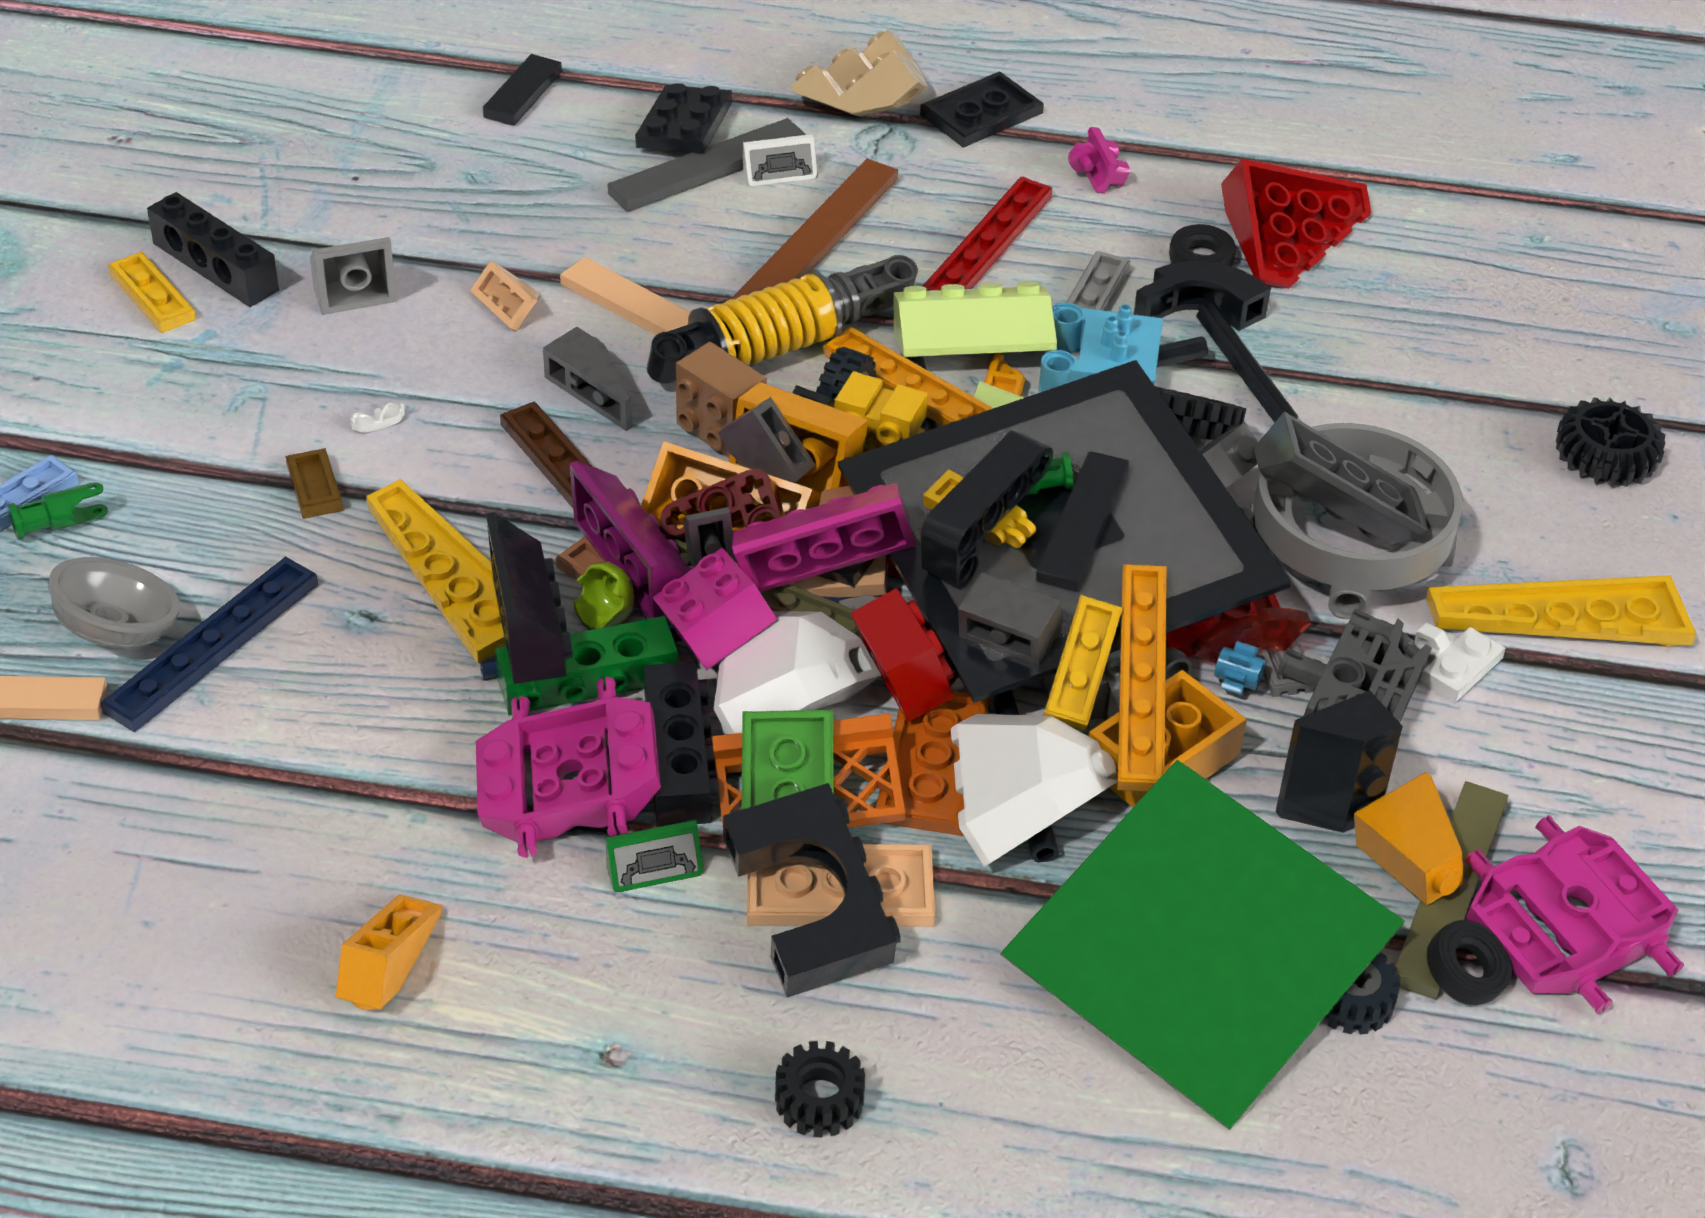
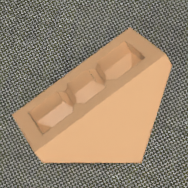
(505, 294)

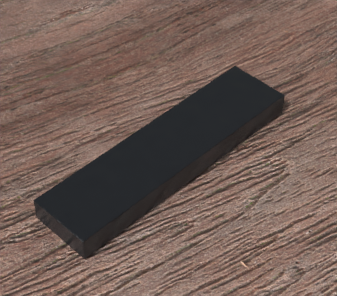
(1082, 521)

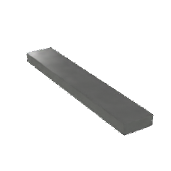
(692, 168)

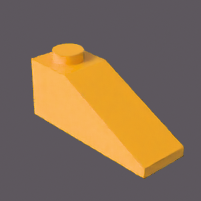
(384, 951)

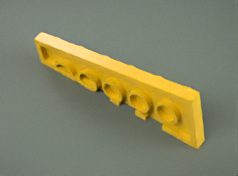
(445, 564)
(1600, 609)

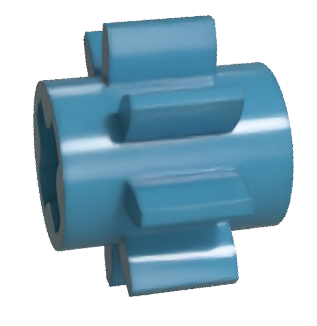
(1239, 668)

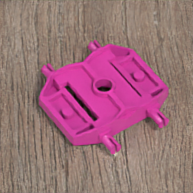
(561, 744)
(1622, 921)

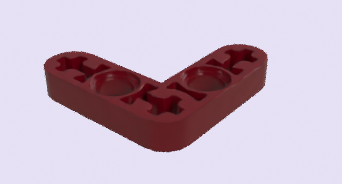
(740, 501)

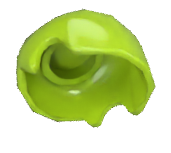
(605, 596)

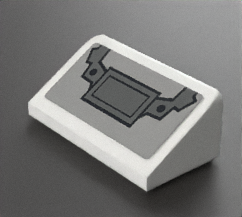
(779, 160)

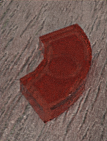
(1269, 629)

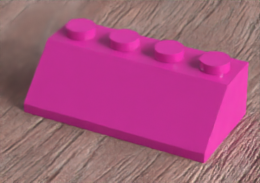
(824, 537)

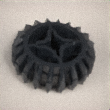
(1610, 441)

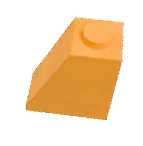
(1412, 839)

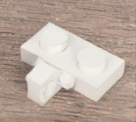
(1456, 662)

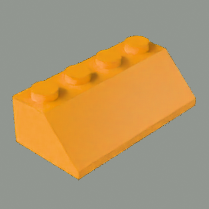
(687, 471)

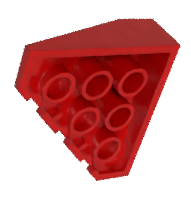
(1289, 217)

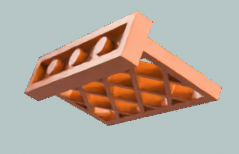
(851, 744)

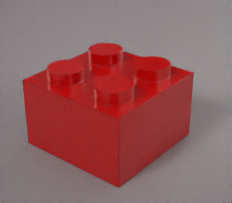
(905, 653)

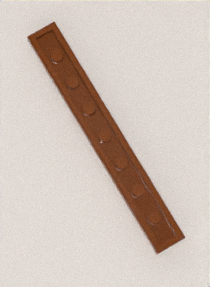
(824, 227)

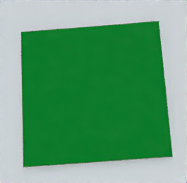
(1203, 942)

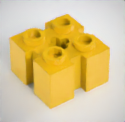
(889, 412)

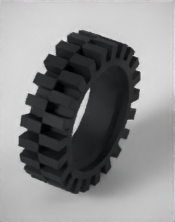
(1203, 416)

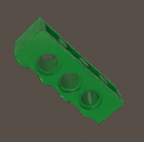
(597, 653)

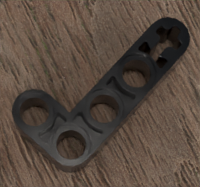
(978, 504)

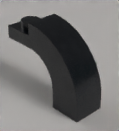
(1192, 283)

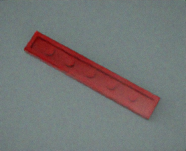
(991, 235)

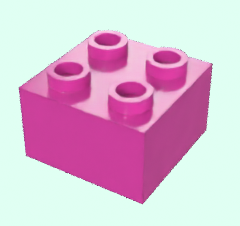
(714, 608)

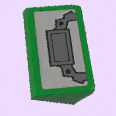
(654, 856)

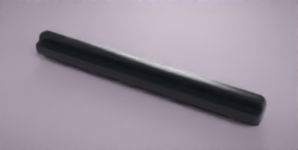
(1243, 362)

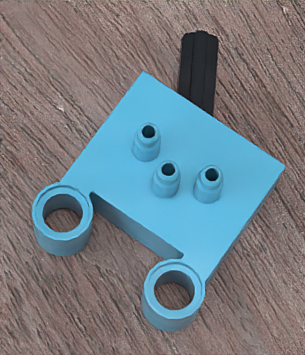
(1109, 341)

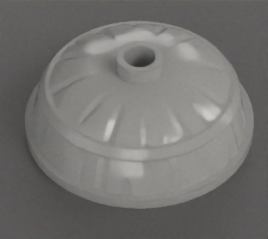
(112, 602)

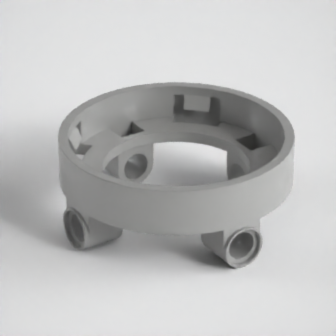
(1353, 573)

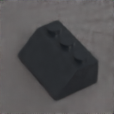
(1338, 762)

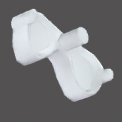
(390, 415)

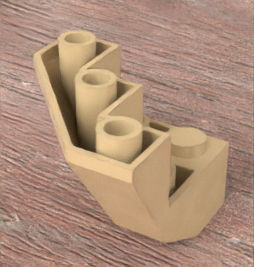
(865, 81)

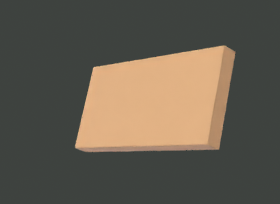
(807, 892)

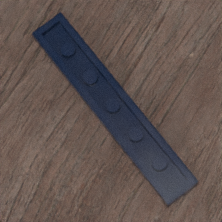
(208, 644)

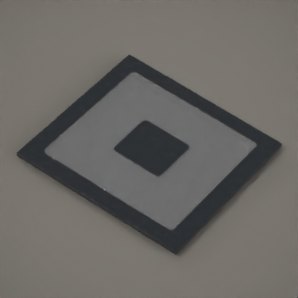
(1165, 515)

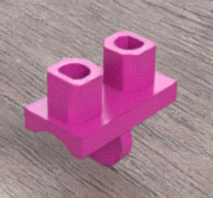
(1099, 161)

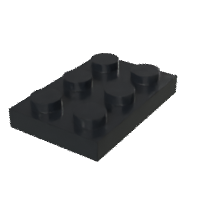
(684, 118)

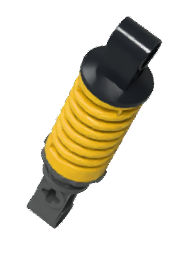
(783, 315)

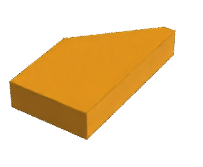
(1004, 377)

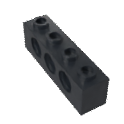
(213, 249)
(681, 746)

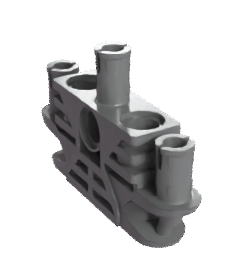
(1363, 660)

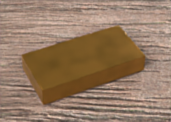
(314, 483)

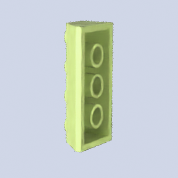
(974, 320)

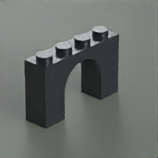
(815, 830)

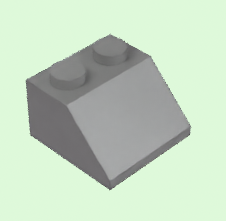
(353, 275)

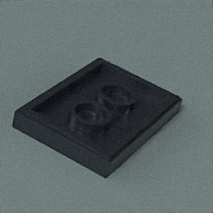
(981, 109)

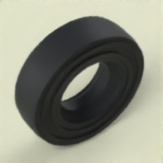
(1202, 236)
(1450, 974)

